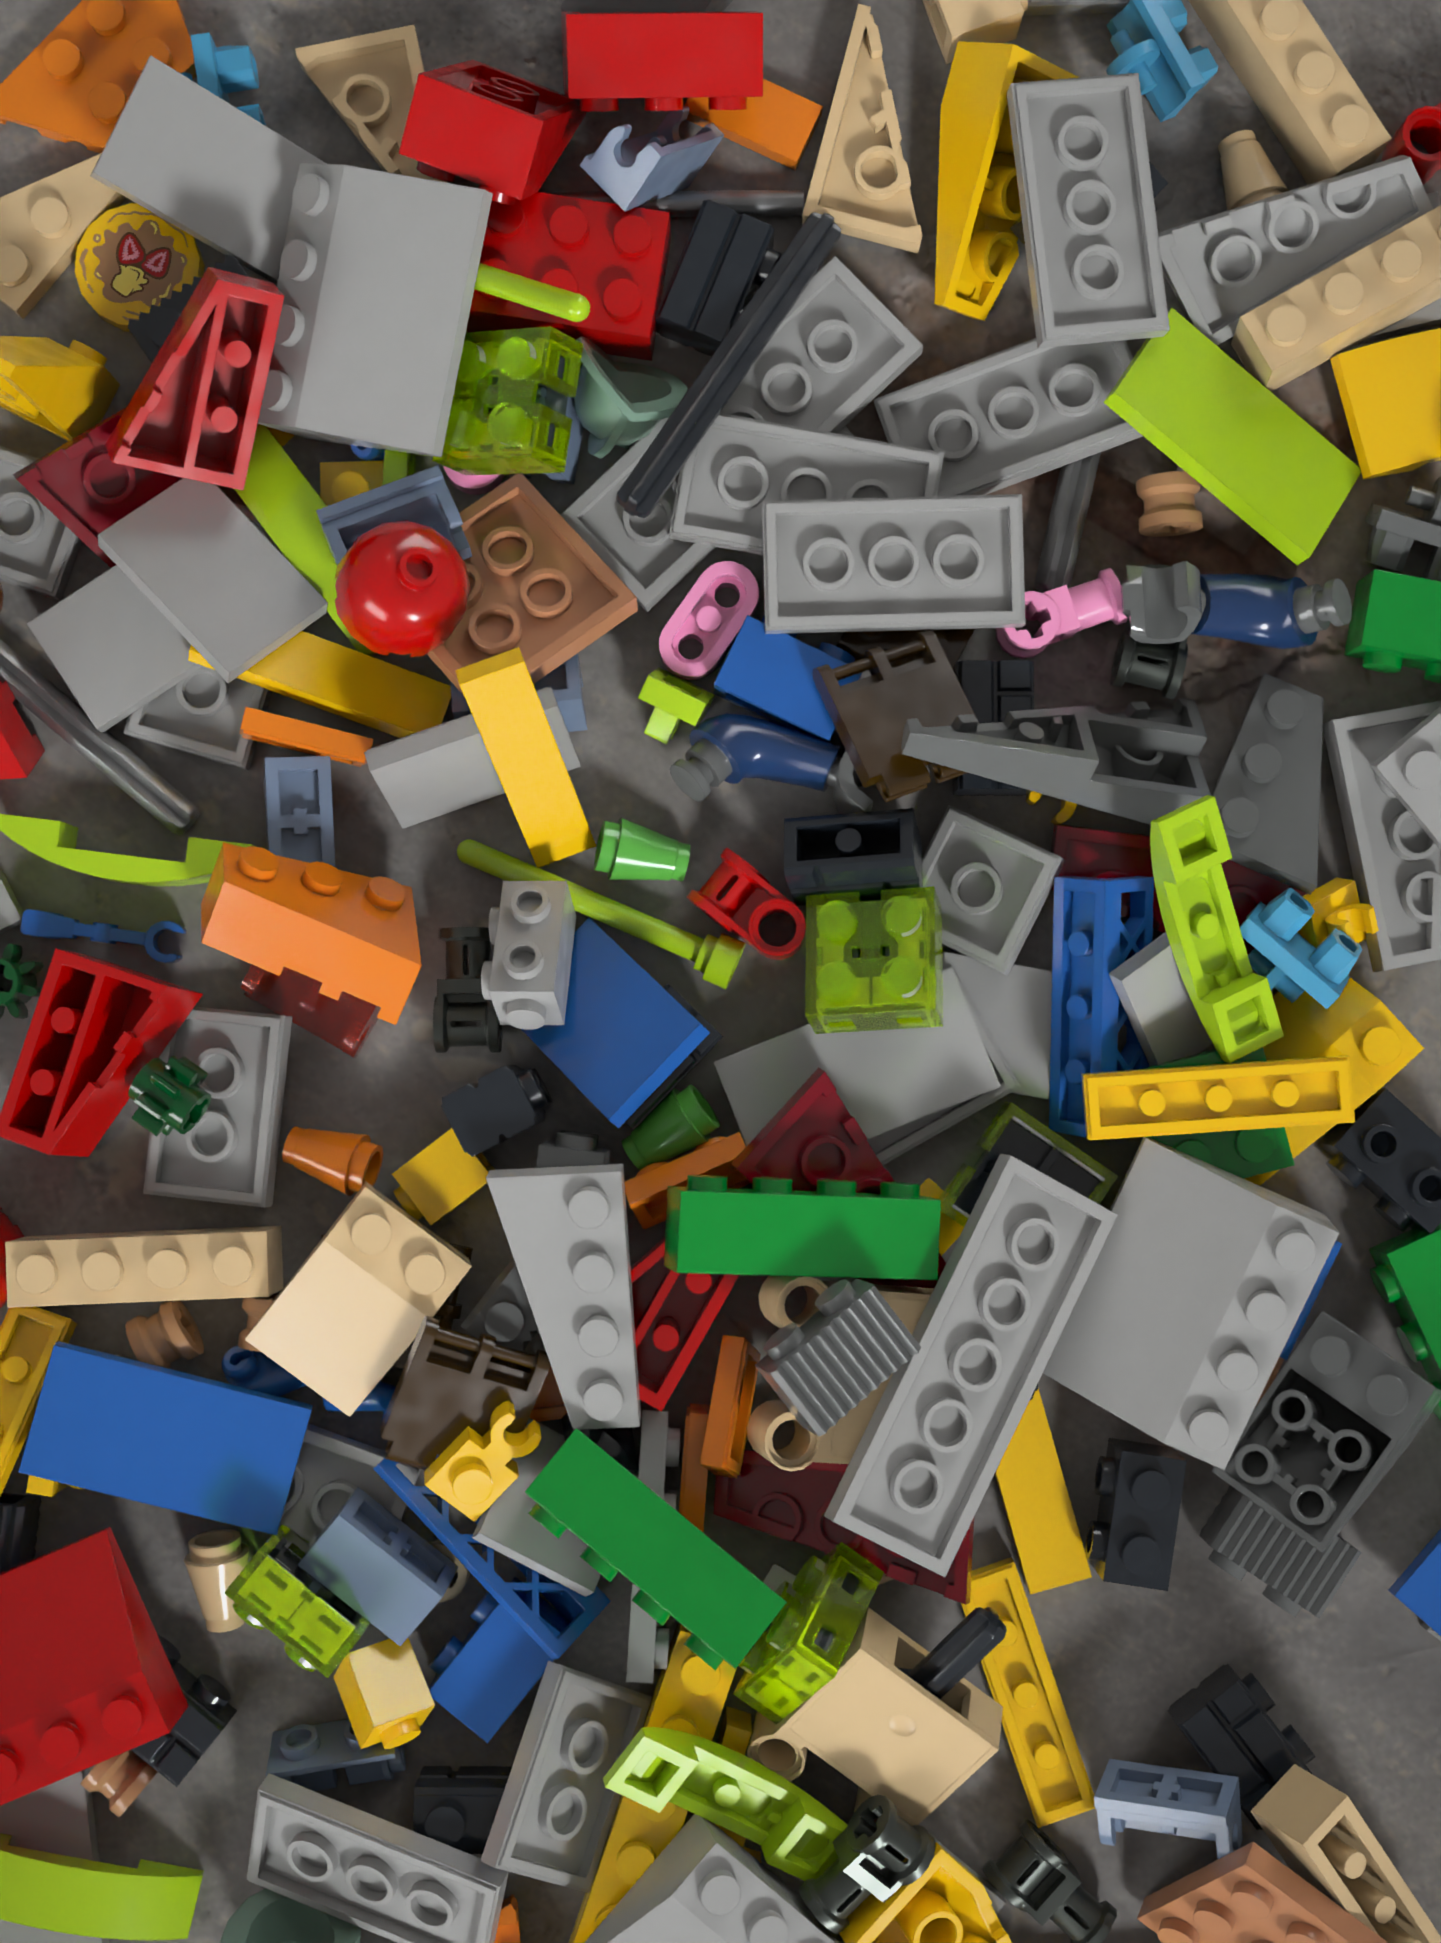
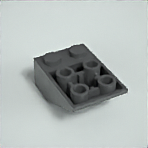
(1328, 1431)

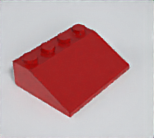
(77, 1666)

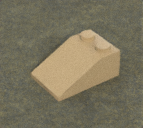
(359, 1299)

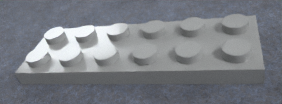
(813, 374)
(977, 1365)

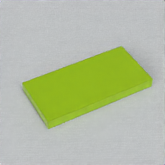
(1234, 437)

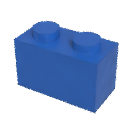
(775, 678)
(492, 1666)

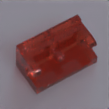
(339, 1022)

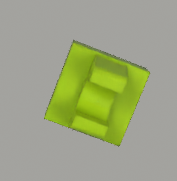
(673, 702)

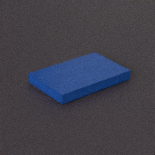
(618, 1028)

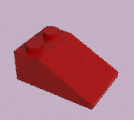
(488, 128)

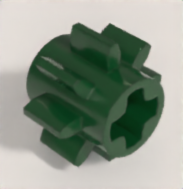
(24, 981)
(169, 1095)

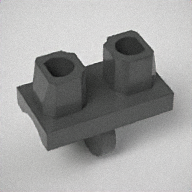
(1396, 531)

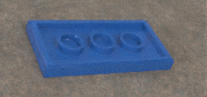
(165, 1438)

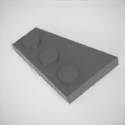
(1274, 785)

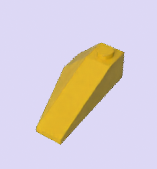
(979, 174)
(55, 384)
(1352, 1026)
(938, 1907)

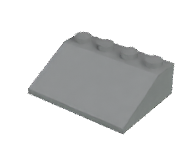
(373, 307)
(1190, 1301)
(710, 1893)

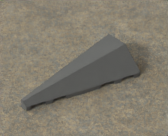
(1113, 762)

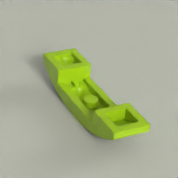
(287, 512)
(58, 841)
(1205, 930)
(730, 1792)
(96, 1896)

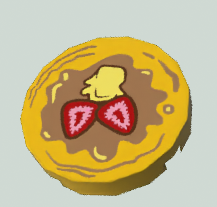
(133, 262)

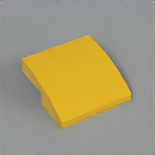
(1393, 402)

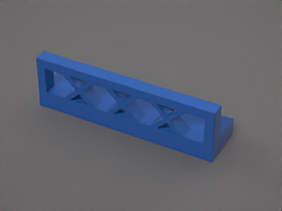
(1084, 1004)
(573, 1606)

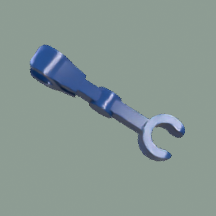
(58, 926)

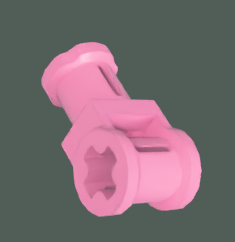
(1064, 613)

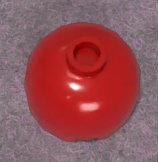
(401, 589)

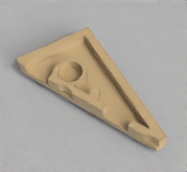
(371, 89)
(860, 159)
(44, 228)

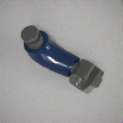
(1246, 608)
(750, 747)

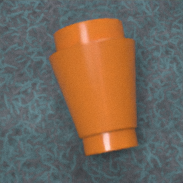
(334, 1157)

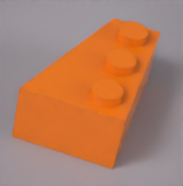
(316, 920)

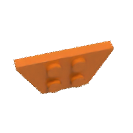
(89, 65)

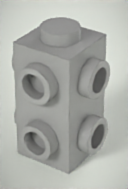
(531, 953)

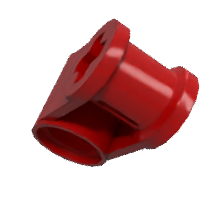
(747, 905)

